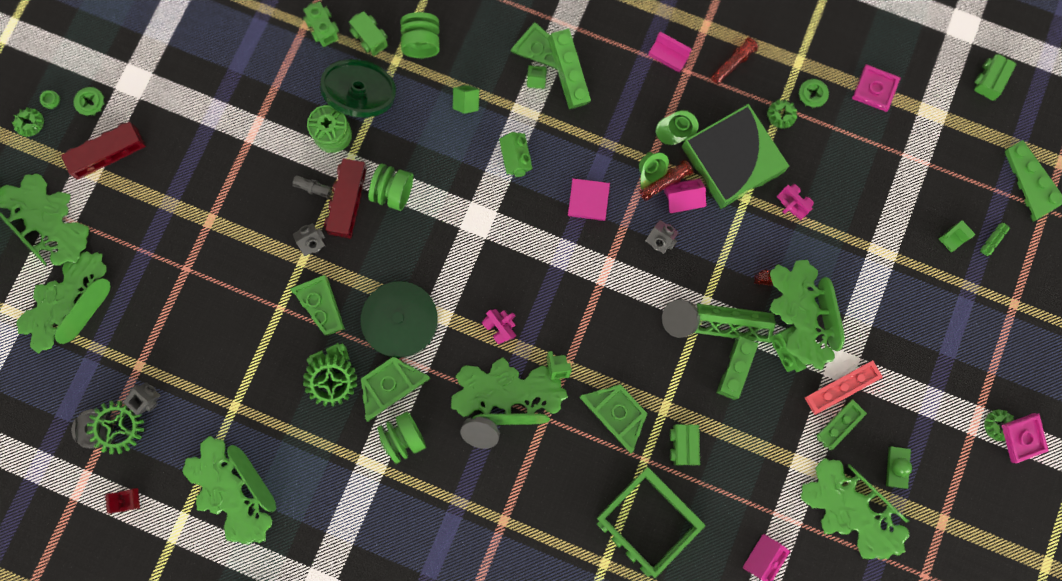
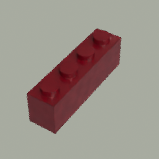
(102, 150)
(346, 198)

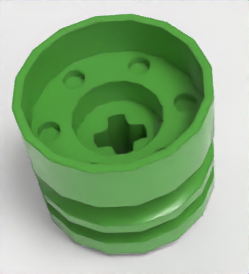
(419, 35)
(333, 138)
(390, 187)
(401, 437)

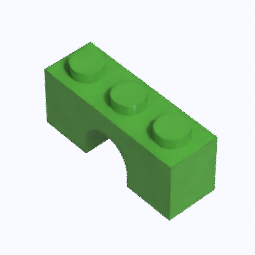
(738, 368)

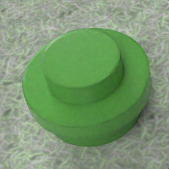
(49, 99)

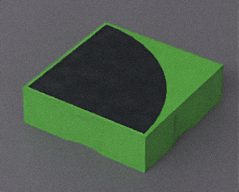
(735, 156)

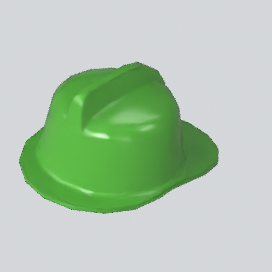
(677, 127)
(652, 168)

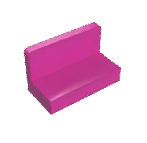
(670, 52)
(686, 195)
(766, 558)

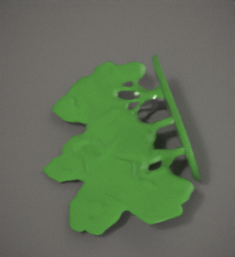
(44, 215)
(58, 299)
(799, 308)
(503, 389)
(223, 490)
(851, 511)

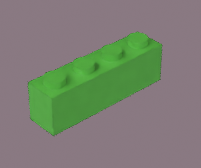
(569, 68)

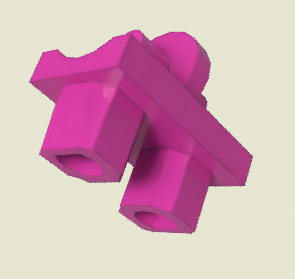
(794, 203)
(504, 325)

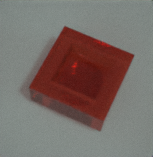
(763, 277)

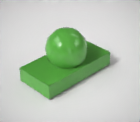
(898, 467)

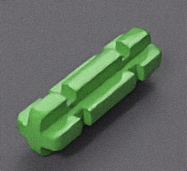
(994, 239)

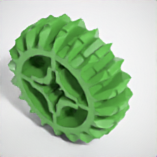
(322, 381)
(110, 435)

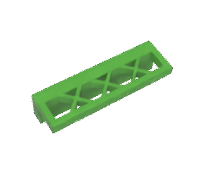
(735, 318)

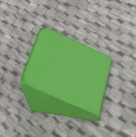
(536, 77)

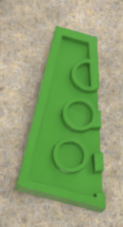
(1039, 189)

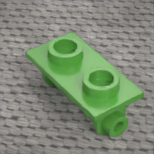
(338, 349)

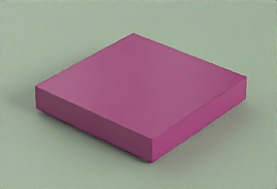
(876, 88)
(588, 199)
(1025, 438)

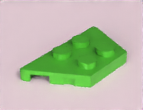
(389, 385)
(618, 413)

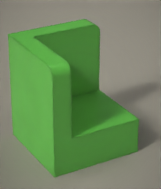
(465, 99)
(956, 236)
(558, 366)

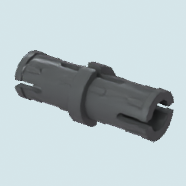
(312, 186)

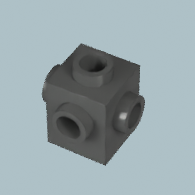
(662, 237)
(309, 239)
(142, 398)

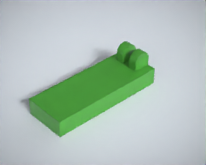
(841, 425)

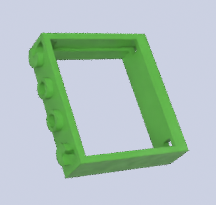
(619, 540)

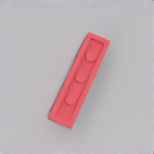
(843, 387)

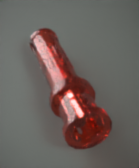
(740, 55)
(672, 176)

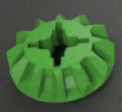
(810, 85)
(91, 94)
(775, 117)
(28, 129)
(992, 428)

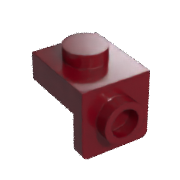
(122, 501)

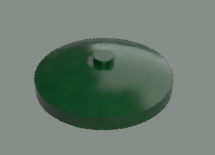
(357, 88)
(399, 319)

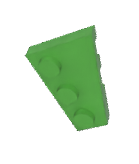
(535, 46)
(320, 303)

